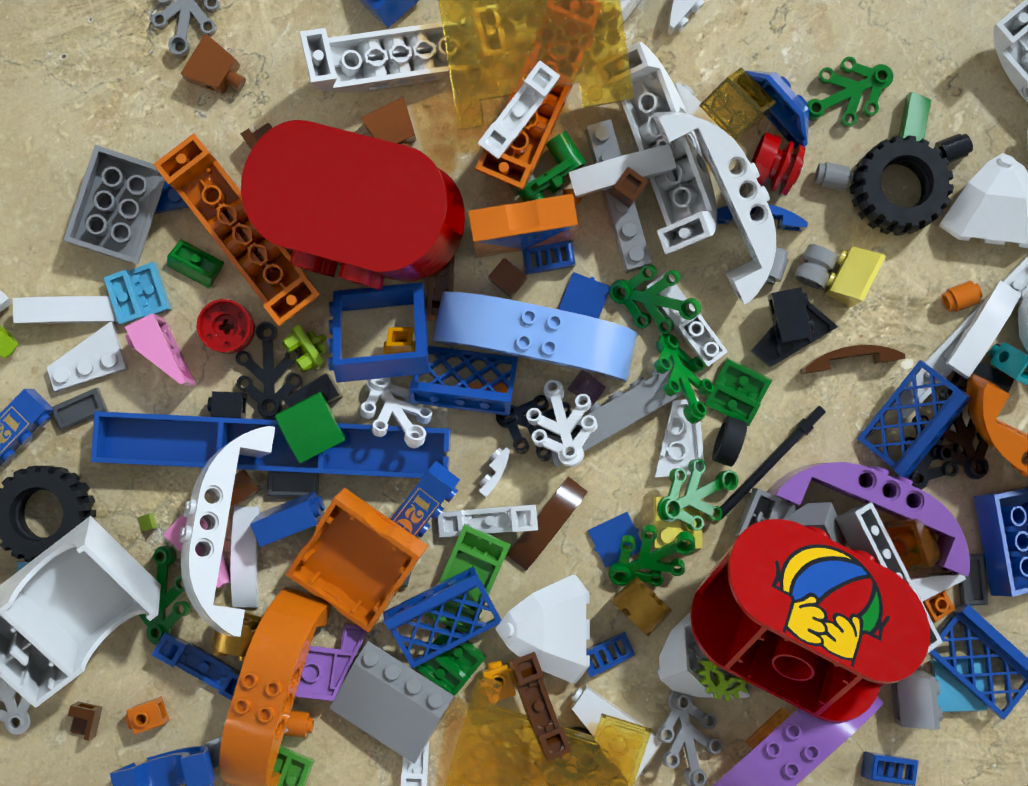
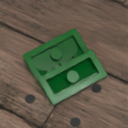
(738, 391)
(310, 427)
(454, 666)

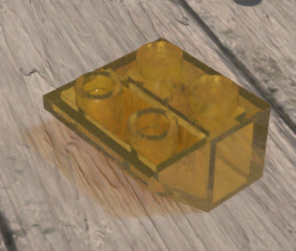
(737, 104)

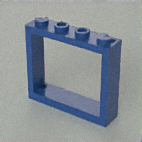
(379, 365)

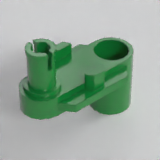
(568, 160)

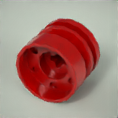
(777, 163)
(215, 316)

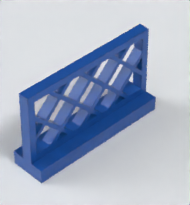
(461, 395)
(933, 430)
(433, 598)
(993, 641)

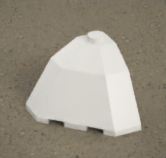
(992, 205)
(553, 627)
(681, 661)

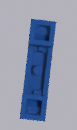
(786, 219)
(198, 663)

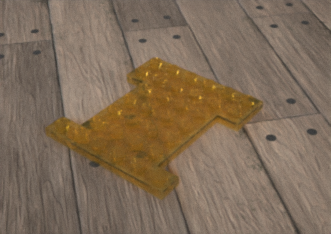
(500, 42)
(502, 750)

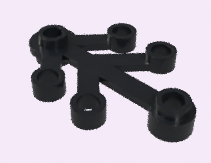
(269, 374)
(519, 419)
(964, 438)
(921, 469)

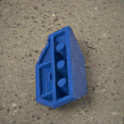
(790, 111)

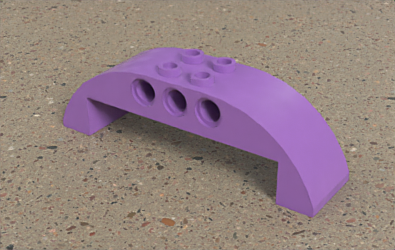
(844, 479)
(793, 750)

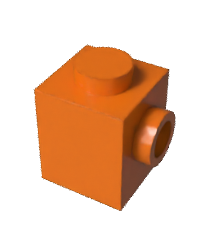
(147, 715)

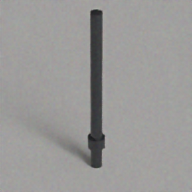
(803, 428)

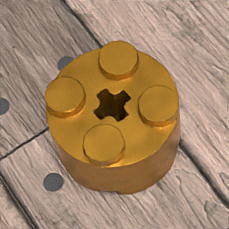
(641, 606)
(236, 646)

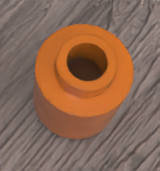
(961, 296)
(299, 724)

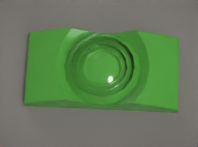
(471, 550)

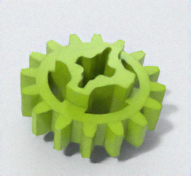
(721, 682)

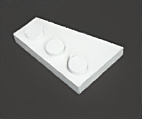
(90, 360)
(680, 442)

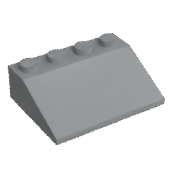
(115, 205)
(391, 702)

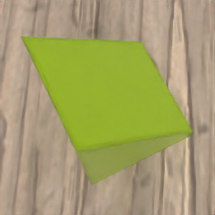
(147, 522)

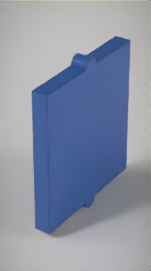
(584, 296)
(608, 536)

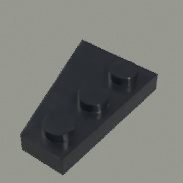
(771, 353)

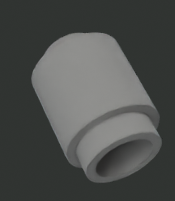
(833, 176)
(778, 267)

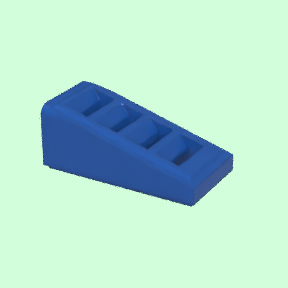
(567, 245)
(611, 661)
(873, 768)

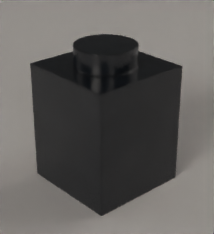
(227, 404)

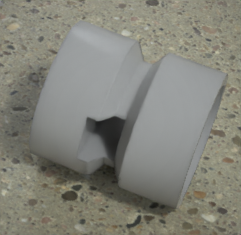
(817, 263)

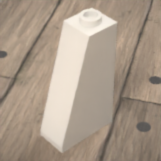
(589, 706)

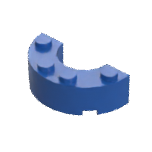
(178, 767)

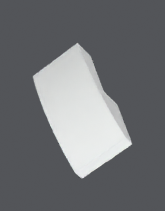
(499, 462)

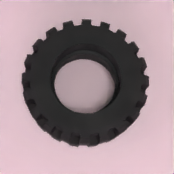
(924, 163)
(16, 493)

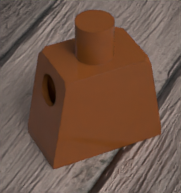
(213, 67)
(391, 123)

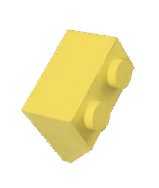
(854, 275)
(669, 530)

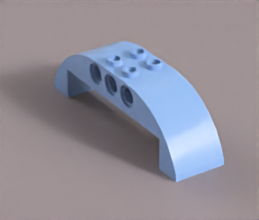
(535, 333)

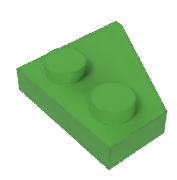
(293, 767)

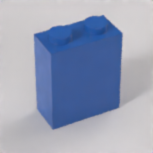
(287, 518)

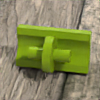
(311, 357)

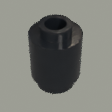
(955, 147)

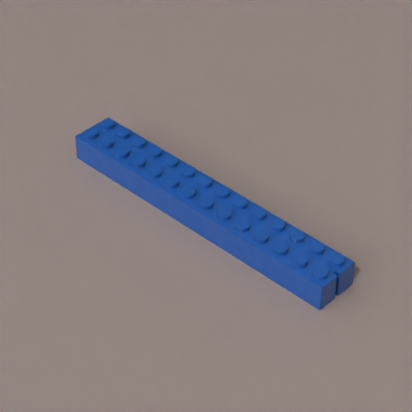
(195, 439)

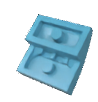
(137, 293)
(954, 695)

